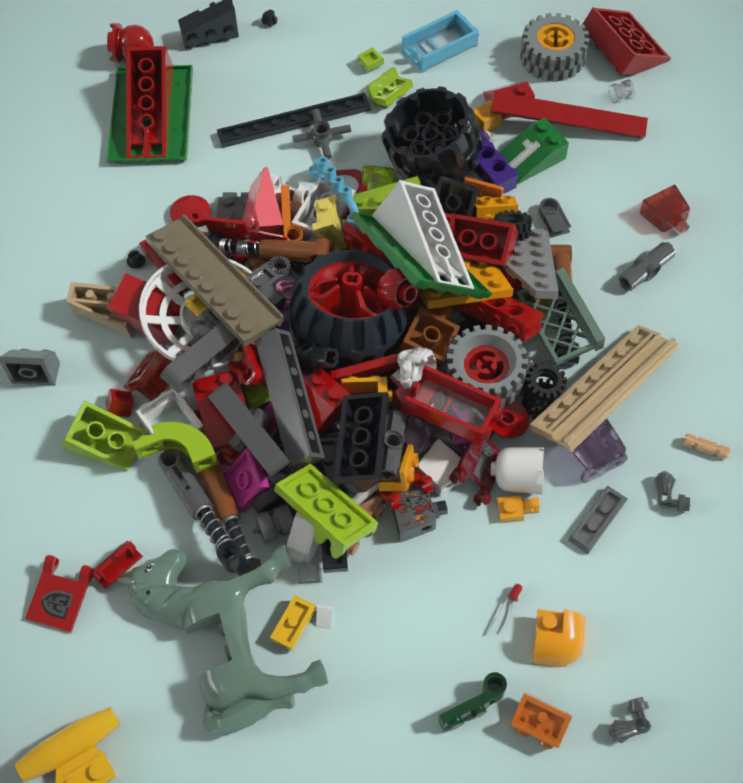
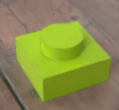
(370, 59)

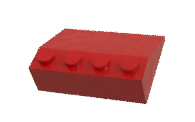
(624, 41)

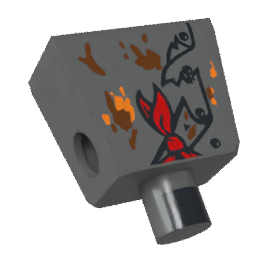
(417, 514)

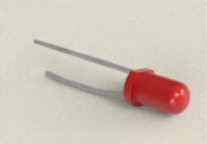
(513, 595)

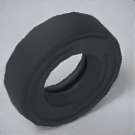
(267, 500)

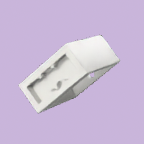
(163, 403)

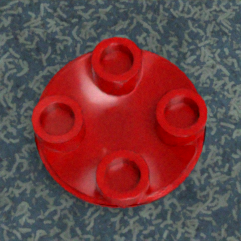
(187, 205)

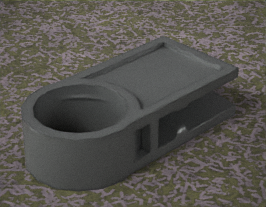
(555, 221)

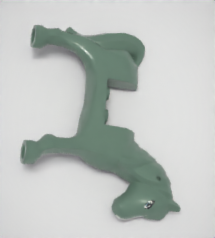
(238, 686)

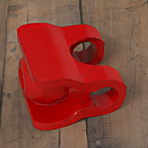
(249, 368)

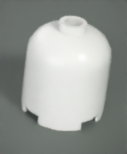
(520, 469)

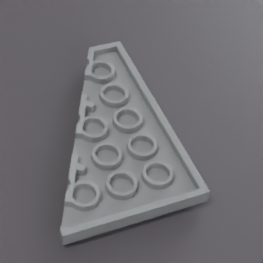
(534, 265)

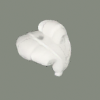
(412, 363)

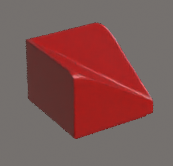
(119, 402)

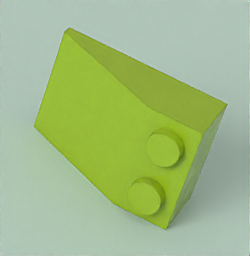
(102, 437)

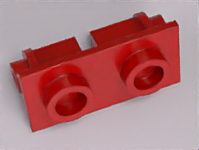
(116, 564)

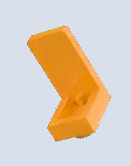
(366, 385)

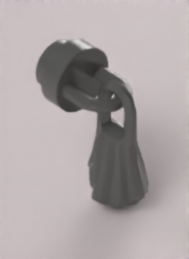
(665, 483)
(623, 730)

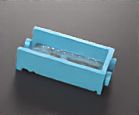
(439, 40)

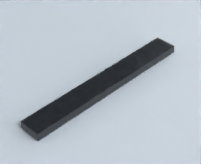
(292, 120)

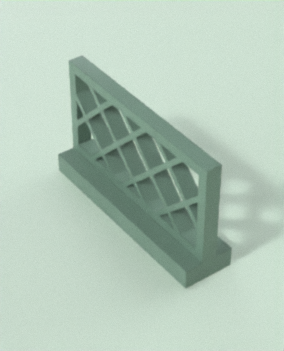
(579, 313)

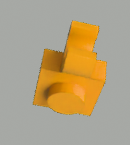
(513, 508)

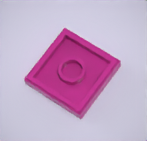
(246, 480)

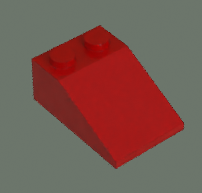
(126, 302)
(325, 399)
(216, 427)

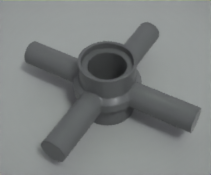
(321, 133)

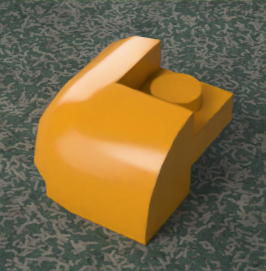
(558, 638)

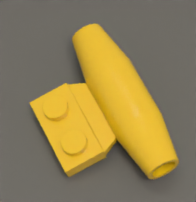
(73, 752)

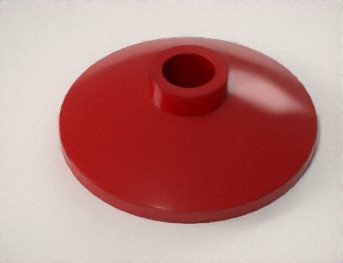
(516, 419)

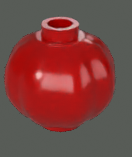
(395, 286)

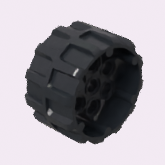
(428, 130)

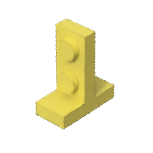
(329, 222)

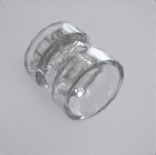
(621, 91)

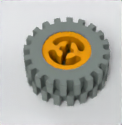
(549, 61)

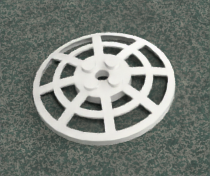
(184, 319)

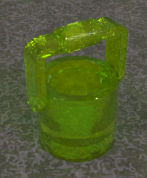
(378, 176)

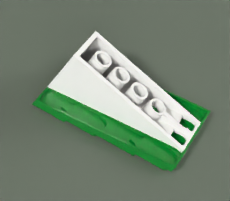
(419, 241)

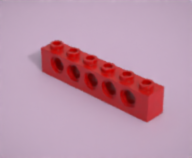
(505, 313)

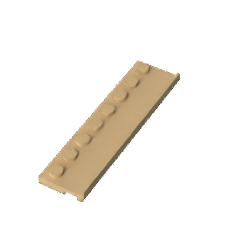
(604, 387)

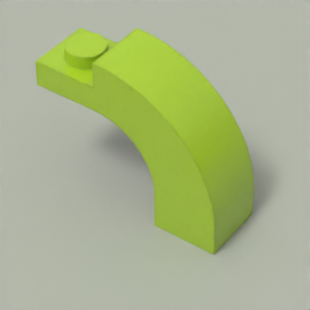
(178, 437)

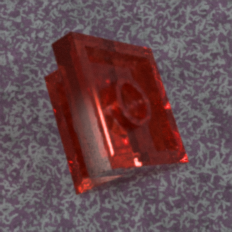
(147, 375)

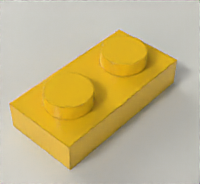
(293, 623)

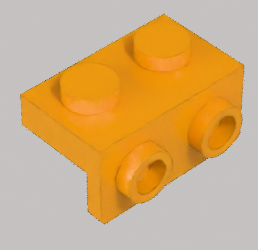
(487, 207)
(406, 472)

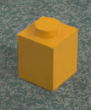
(485, 119)

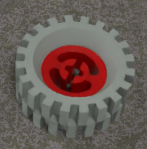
(497, 353)

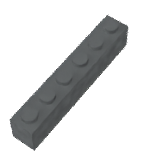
(289, 399)

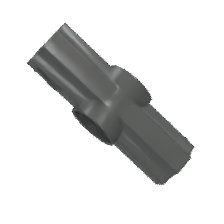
(646, 266)
(395, 436)

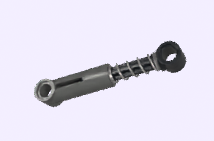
(201, 509)

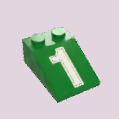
(535, 150)

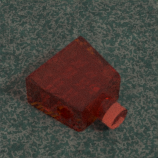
(667, 210)

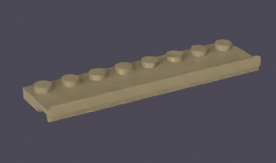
(215, 280)

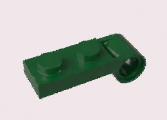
(476, 706)

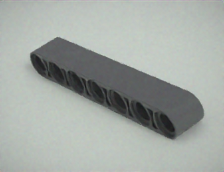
(209, 350)

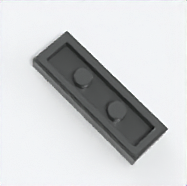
(597, 519)

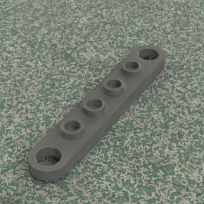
(259, 278)

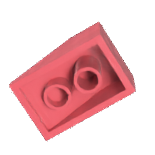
(262, 207)

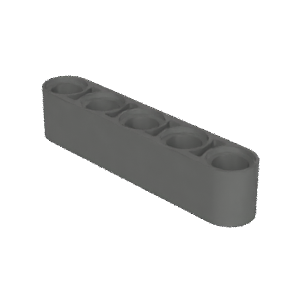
(249, 429)

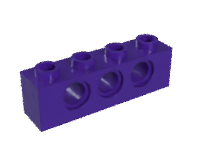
(494, 167)

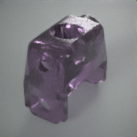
(600, 452)

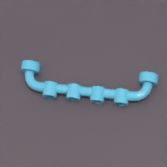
(321, 170)

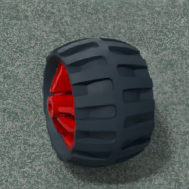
(340, 307)

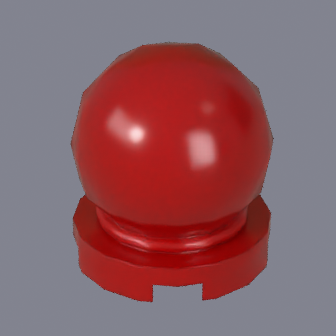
(130, 36)

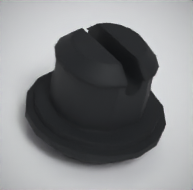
(269, 18)
(135, 259)

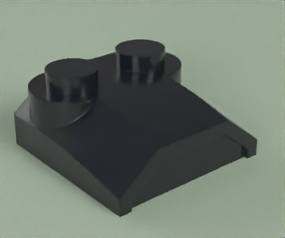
(457, 196)

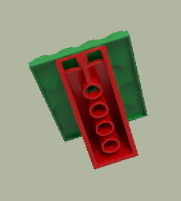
(150, 108)

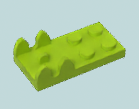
(327, 509)

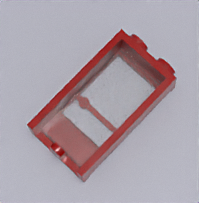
(453, 405)

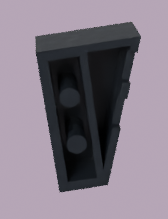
(209, 25)

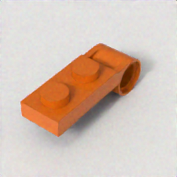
(283, 200)

